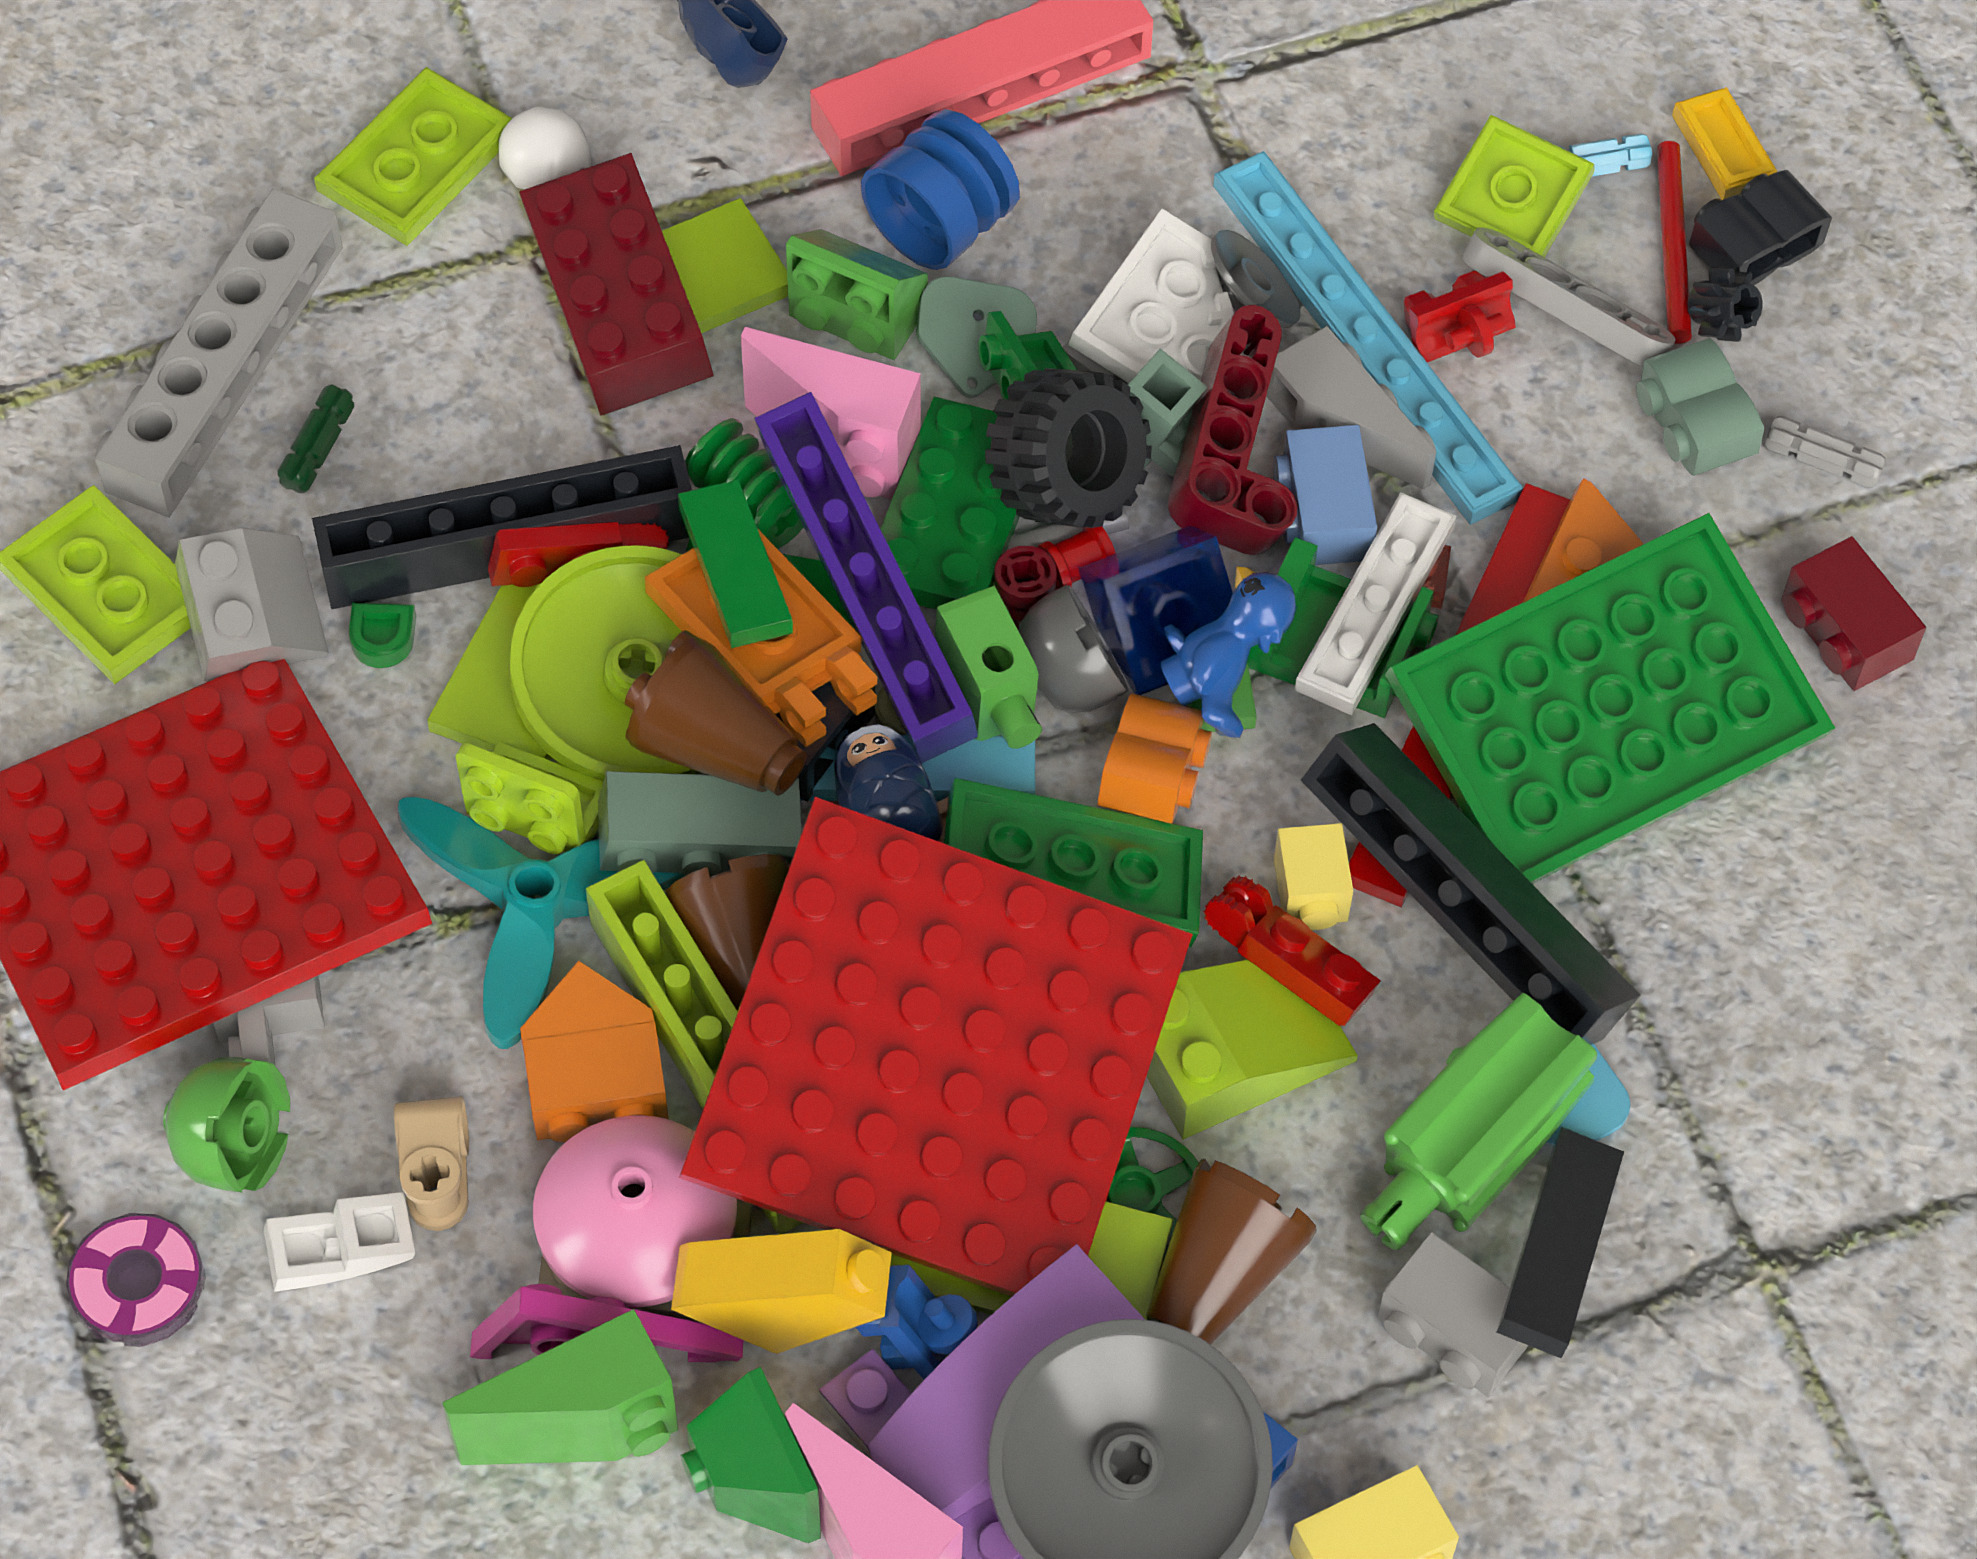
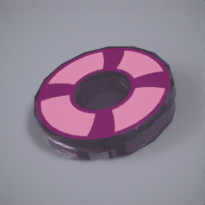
(135, 1279)

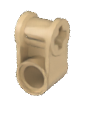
(431, 1154)

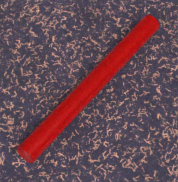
(1674, 241)

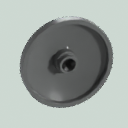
(1129, 1449)

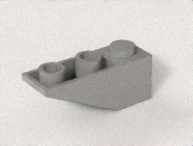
(1326, 386)

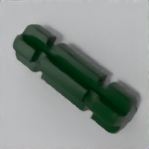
(315, 439)

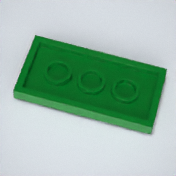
(945, 513)
(1088, 849)

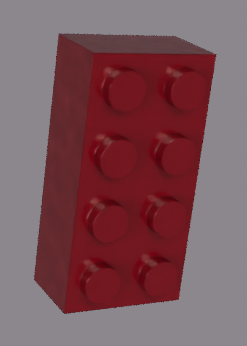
(616, 284)

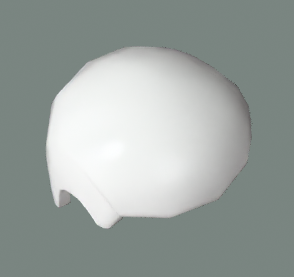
(542, 147)

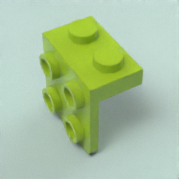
(529, 796)

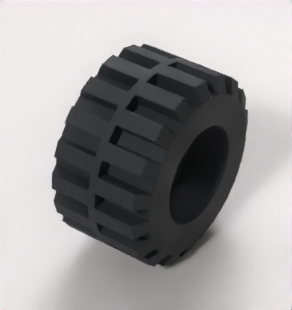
(1032, 441)

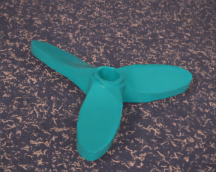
(524, 943)

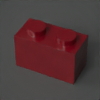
(1852, 614)

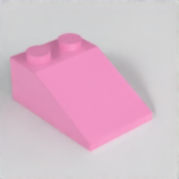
(865, 402)
(864, 1506)

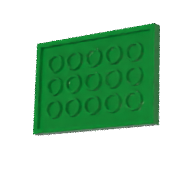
(1610, 700)

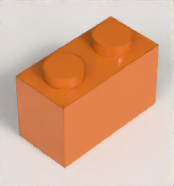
(594, 1078)

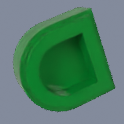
(382, 633)

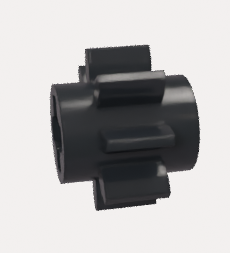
(1725, 304)

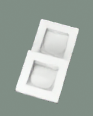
(341, 1244)

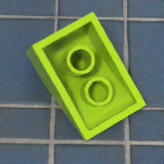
(1238, 1043)

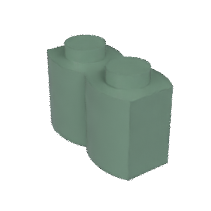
(1700, 407)

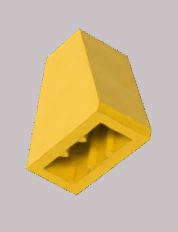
(782, 1286)

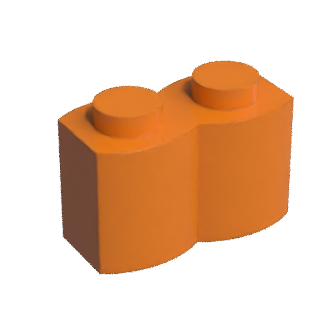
(1153, 759)

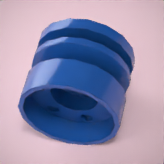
(940, 189)

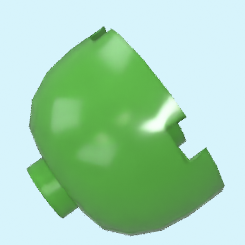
(227, 1123)

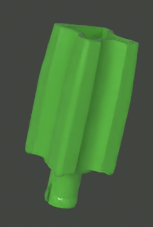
(1480, 1121)

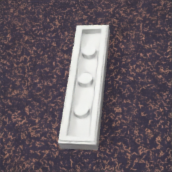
(1375, 603)

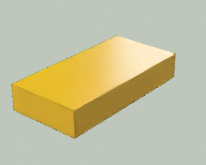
(1722, 141)

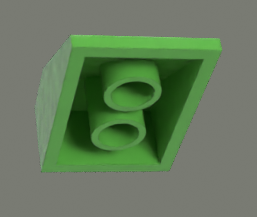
(570, 1404)

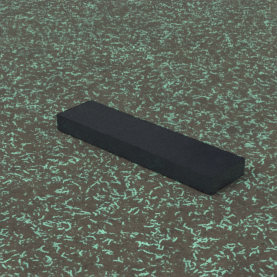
(1560, 1243)

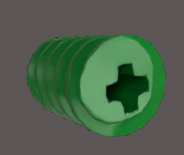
(728, 456)

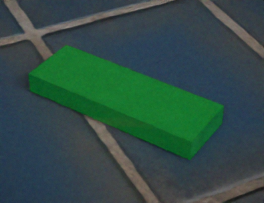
(735, 564)

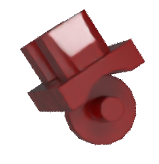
(1461, 318)

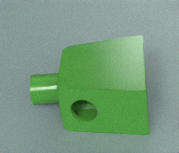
(990, 666)

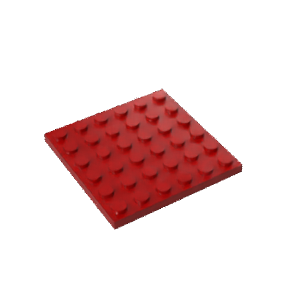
(187, 870)
(936, 1053)

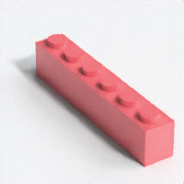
(978, 74)

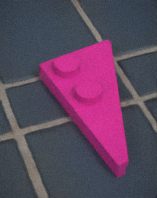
(547, 1319)

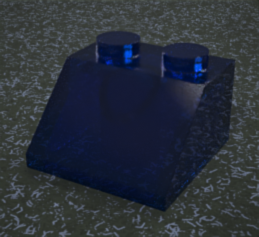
(1154, 585)

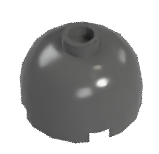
(1069, 655)

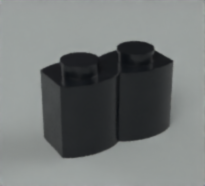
(1761, 227)

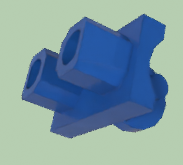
(918, 1325)

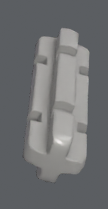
(1825, 451)

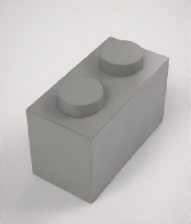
(1451, 1314)

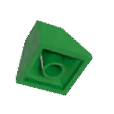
(752, 1461)

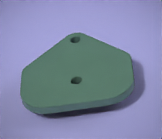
(952, 333)

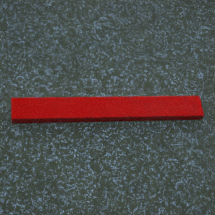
(1500, 589)

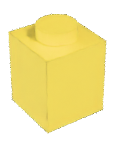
(1314, 874)

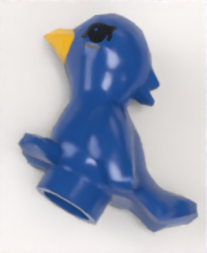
(1216, 655)

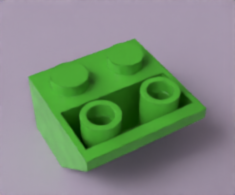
(852, 292)

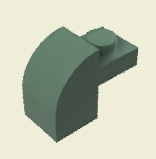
(1168, 400)

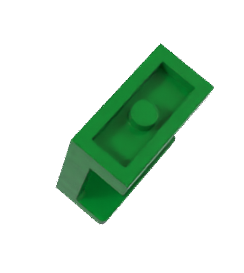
(1316, 598)

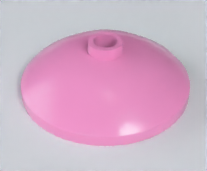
(616, 1242)

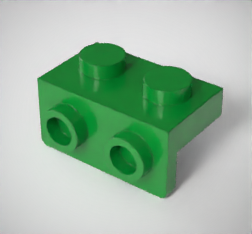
(1014, 355)

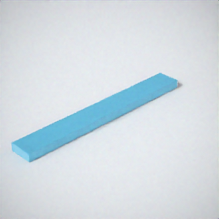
(1344, 303)

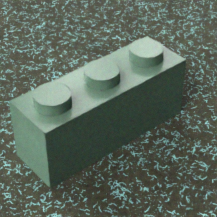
(691, 822)

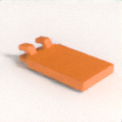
(782, 667)

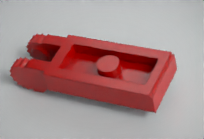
(532, 554)
(1290, 950)

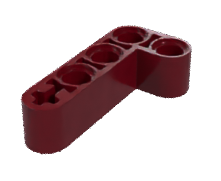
(1234, 424)

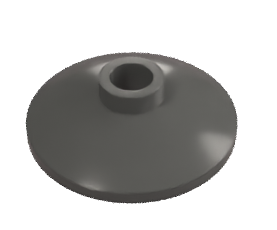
(1253, 277)

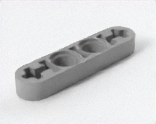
(1568, 297)

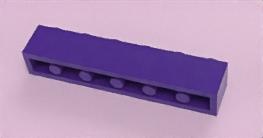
(866, 578)

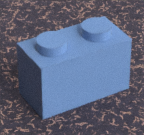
(1331, 492)

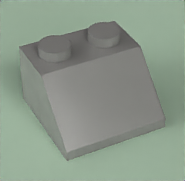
(248, 600)

